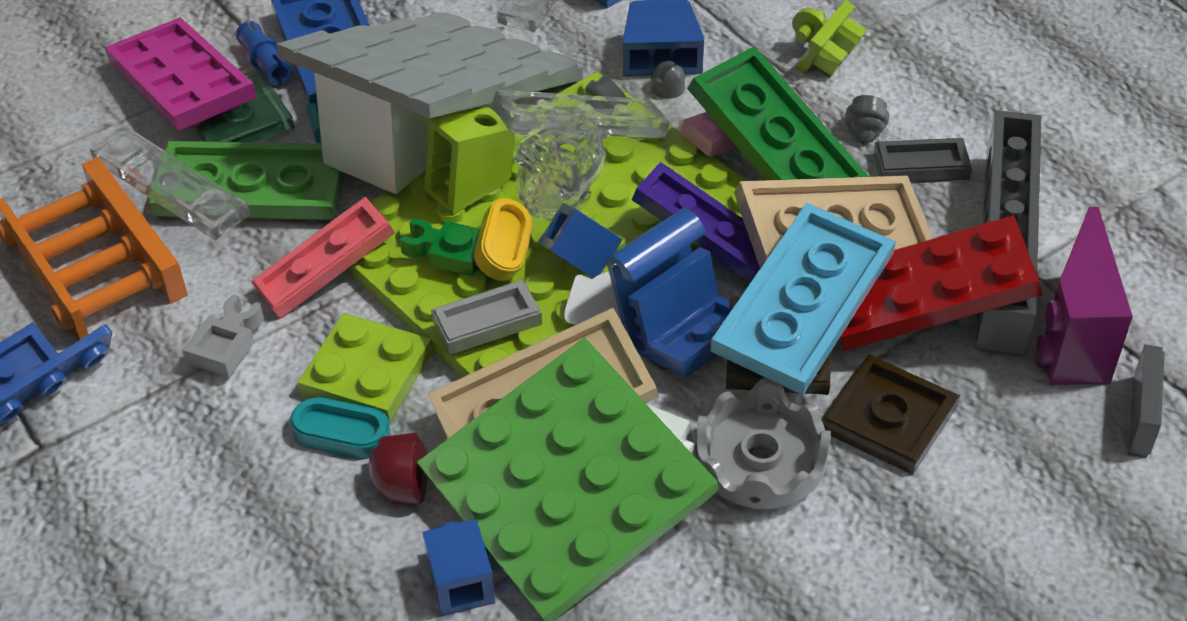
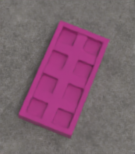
(180, 74)

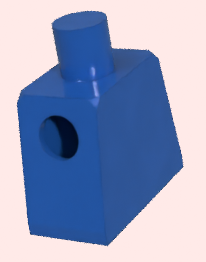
(661, 33)

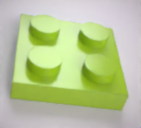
(366, 365)

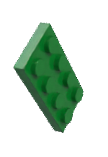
(770, 121)

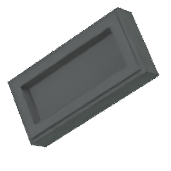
(924, 159)
(1146, 401)

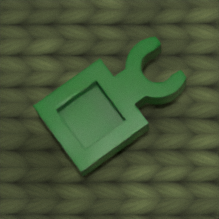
(446, 248)

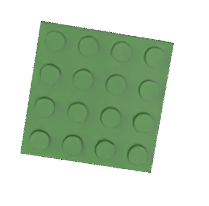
(568, 479)

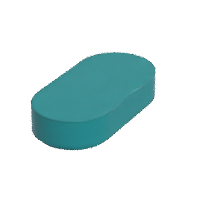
(338, 427)

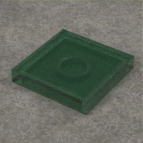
(251, 122)

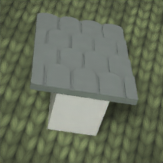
(393, 77)

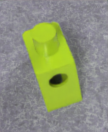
(468, 156)

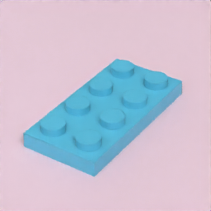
(803, 298)

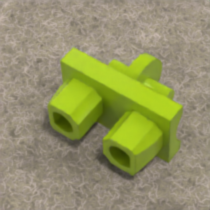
(819, 33)

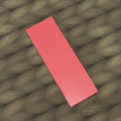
(322, 257)

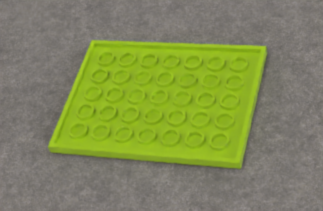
(414, 288)

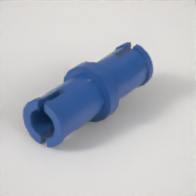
(263, 53)

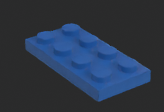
(310, 16)

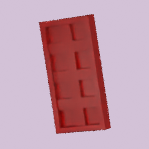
(945, 282)

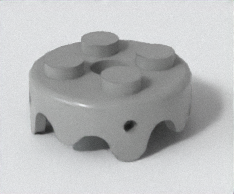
(765, 421)

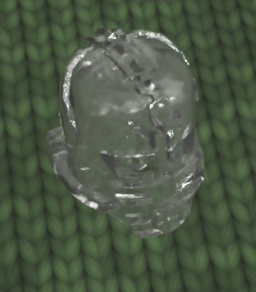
(555, 174)

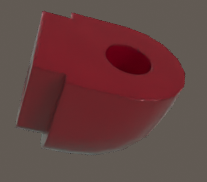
(396, 469)

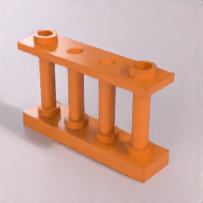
(117, 216)

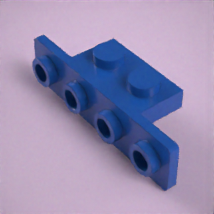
(34, 367)

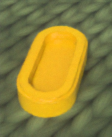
(503, 239)

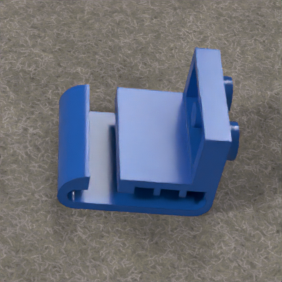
(669, 294)

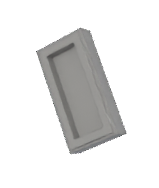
(486, 317)

